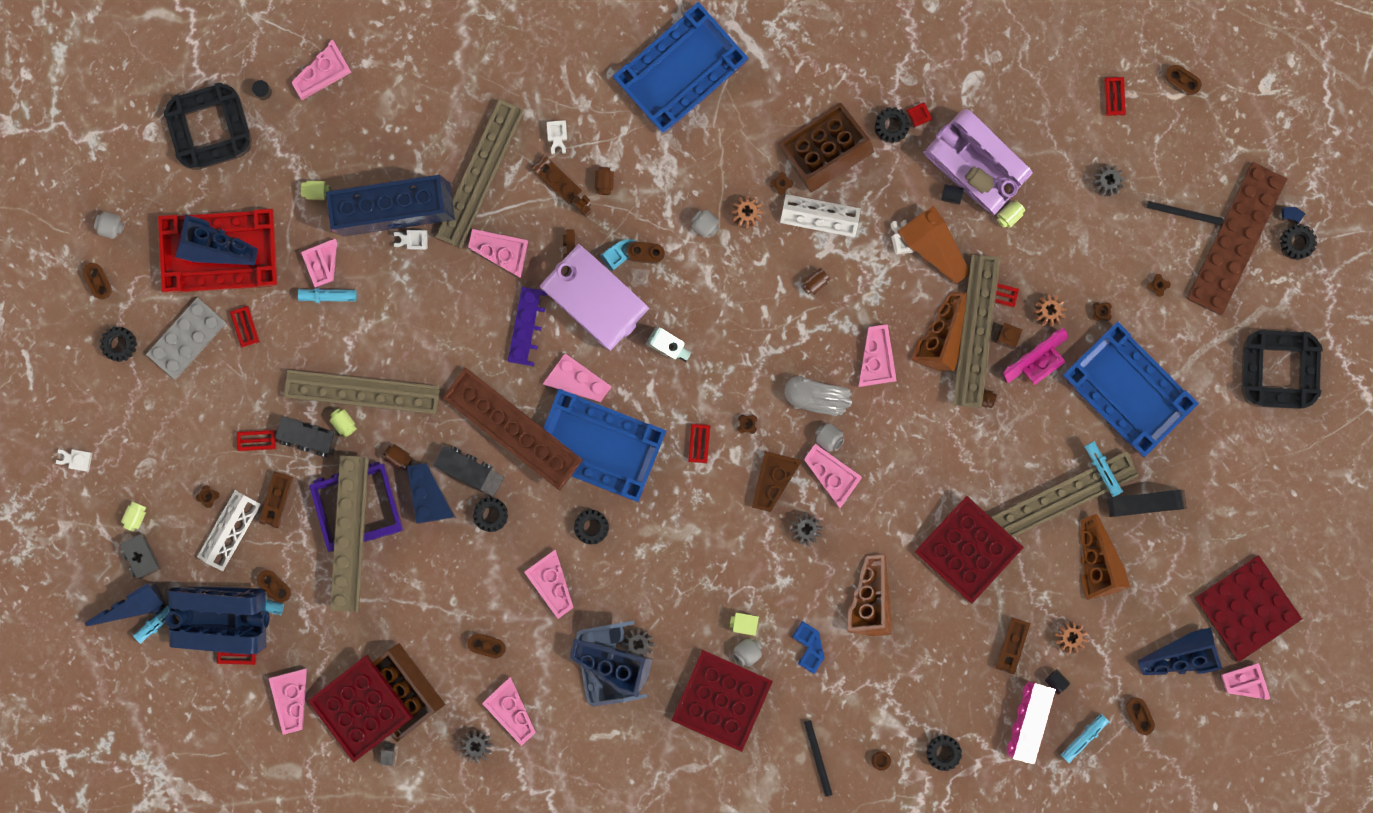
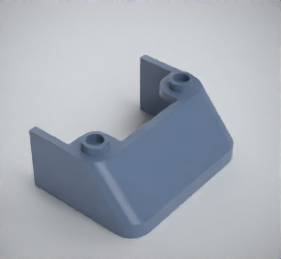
(596, 690)

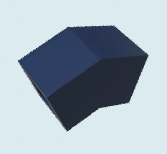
(1292, 214)

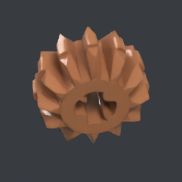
(752, 208)
(1056, 309)
(1076, 641)

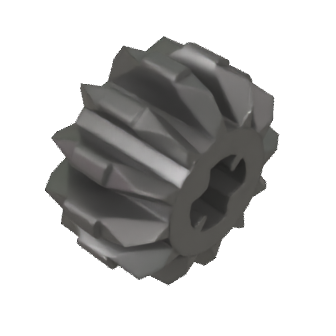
(1102, 182)
(802, 524)
(636, 638)
(476, 739)

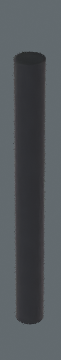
(1184, 213)
(818, 758)

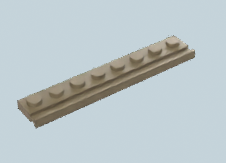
(481, 172)
(976, 331)
(362, 392)
(1064, 496)
(349, 533)

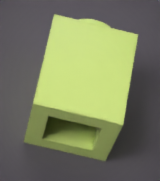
(744, 624)

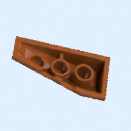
(934, 242)
(942, 342)
(1102, 566)
(871, 603)

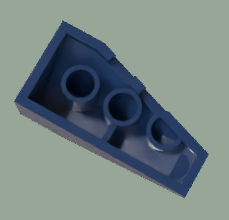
(207, 245)
(140, 602)
(1189, 653)
(618, 668)

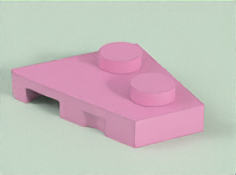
(321, 262)
(1246, 682)

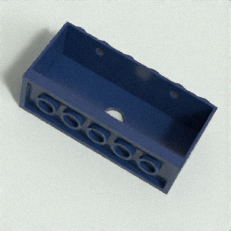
(390, 205)

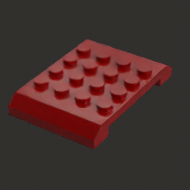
(252, 227)

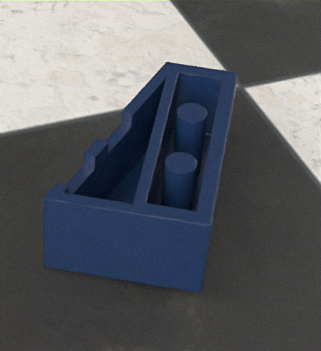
(427, 495)

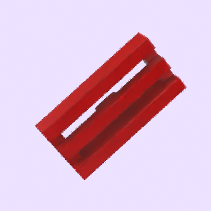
(1115, 112)
(1013, 297)
(249, 342)
(254, 448)
(698, 460)
(252, 662)

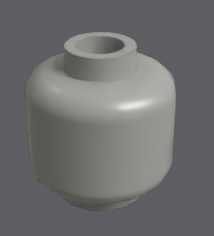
(705, 223)
(108, 225)
(829, 437)
(747, 652)

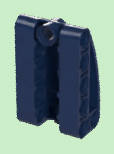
(218, 619)

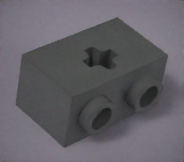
(140, 545)

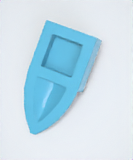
(616, 254)

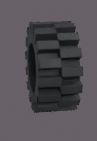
(900, 117)
(1305, 232)
(107, 340)
(591, 515)
(490, 526)
(944, 741)

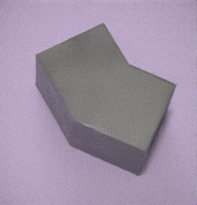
(387, 754)

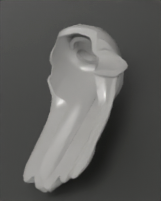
(817, 396)

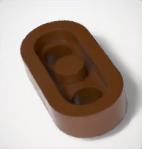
(1183, 79)
(645, 254)
(97, 281)
(274, 586)
(486, 646)
(1140, 715)

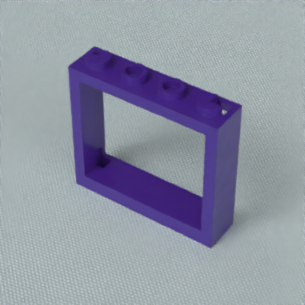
(373, 468)

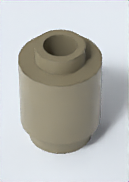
(979, 179)

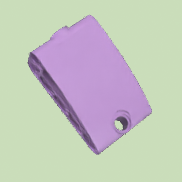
(971, 143)
(594, 298)

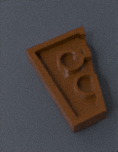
(773, 479)

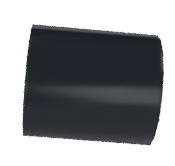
(261, 90)
(952, 194)
(1057, 681)

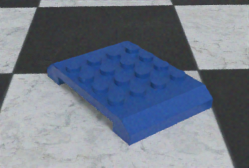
(681, 68)
(1130, 390)
(614, 446)

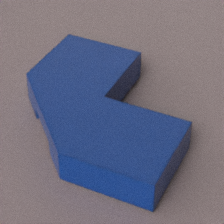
(814, 654)

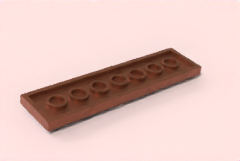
(1237, 238)
(512, 429)

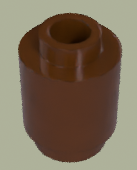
(604, 181)
(815, 281)
(397, 457)

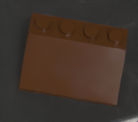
(826, 147)
(410, 687)

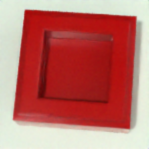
(919, 115)

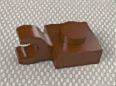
(582, 205)

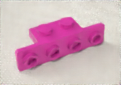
(1040, 361)

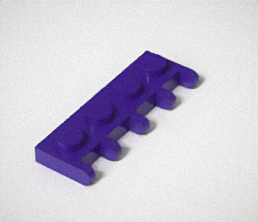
(525, 326)

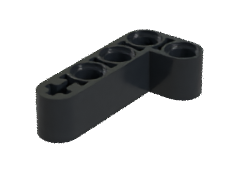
(1146, 503)

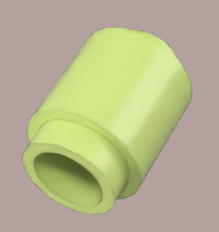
(314, 190)
(1010, 214)
(342, 422)
(133, 516)

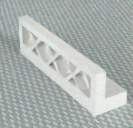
(820, 218)
(225, 528)

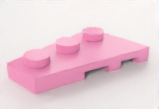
(322, 72)

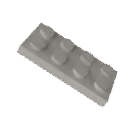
(186, 338)

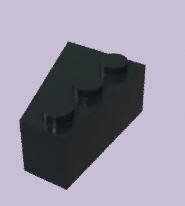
(307, 437)
(468, 470)

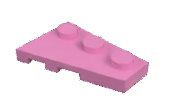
(500, 249)
(877, 358)
(577, 380)
(832, 474)
(551, 584)
(289, 699)
(510, 712)

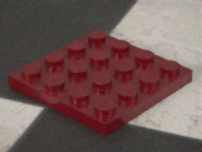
(969, 549)
(1248, 608)
(722, 700)
(360, 708)

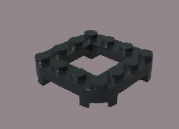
(202, 99)
(1309, 375)

